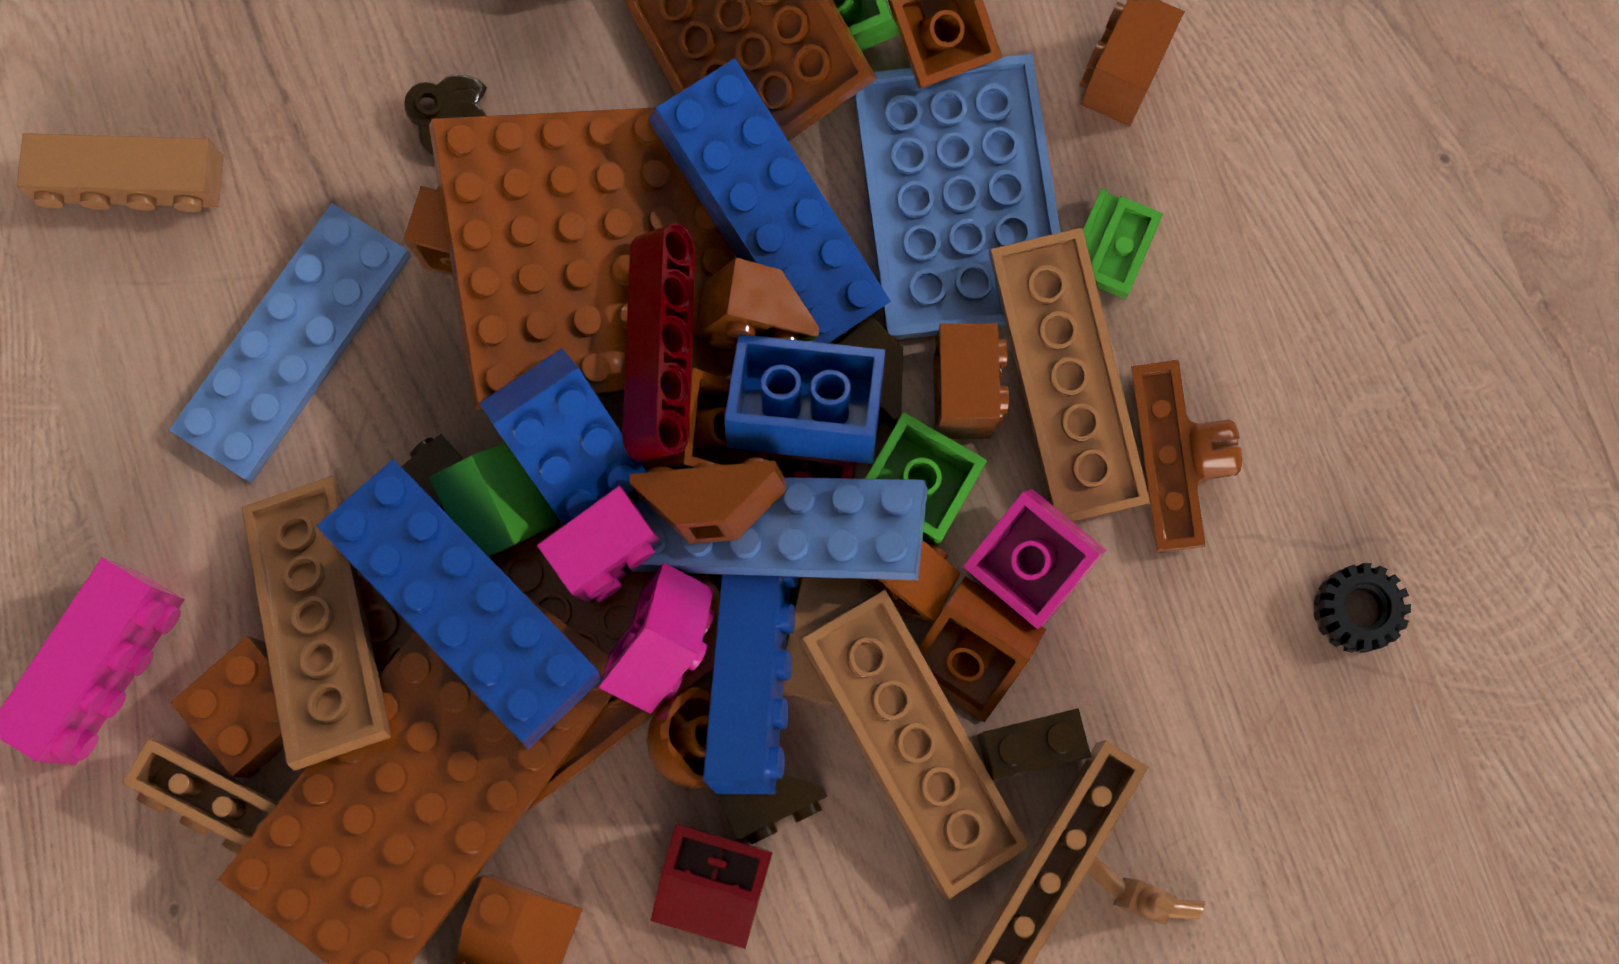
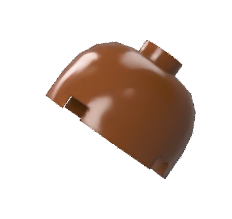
(679, 737)

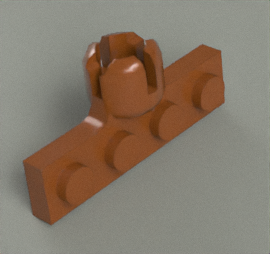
(1179, 455)

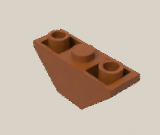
(711, 499)

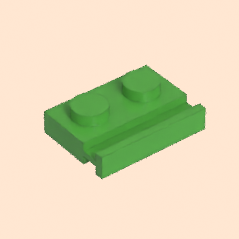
(1118, 240)

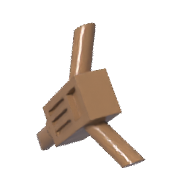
(1144, 898)

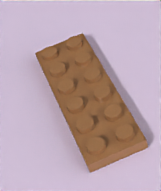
(1069, 375)
(313, 628)
(914, 743)

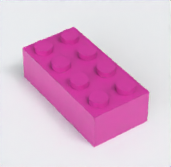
(87, 664)

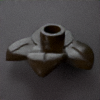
(454, 98)

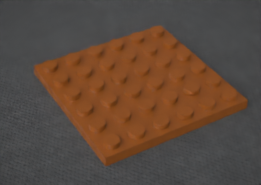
(545, 234)

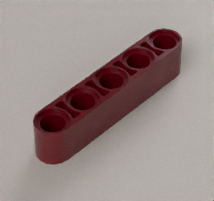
(659, 344)

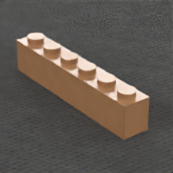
(1060, 858)

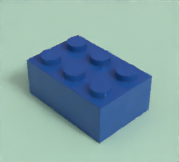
(804, 398)
(562, 436)

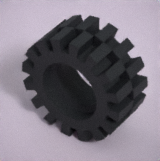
(1389, 601)

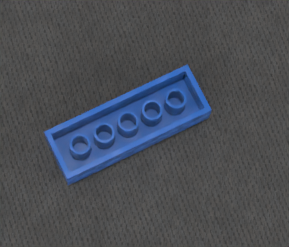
(766, 197)
(460, 603)

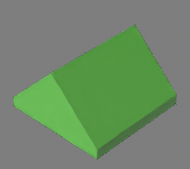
(493, 499)

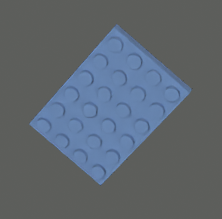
(948, 182)

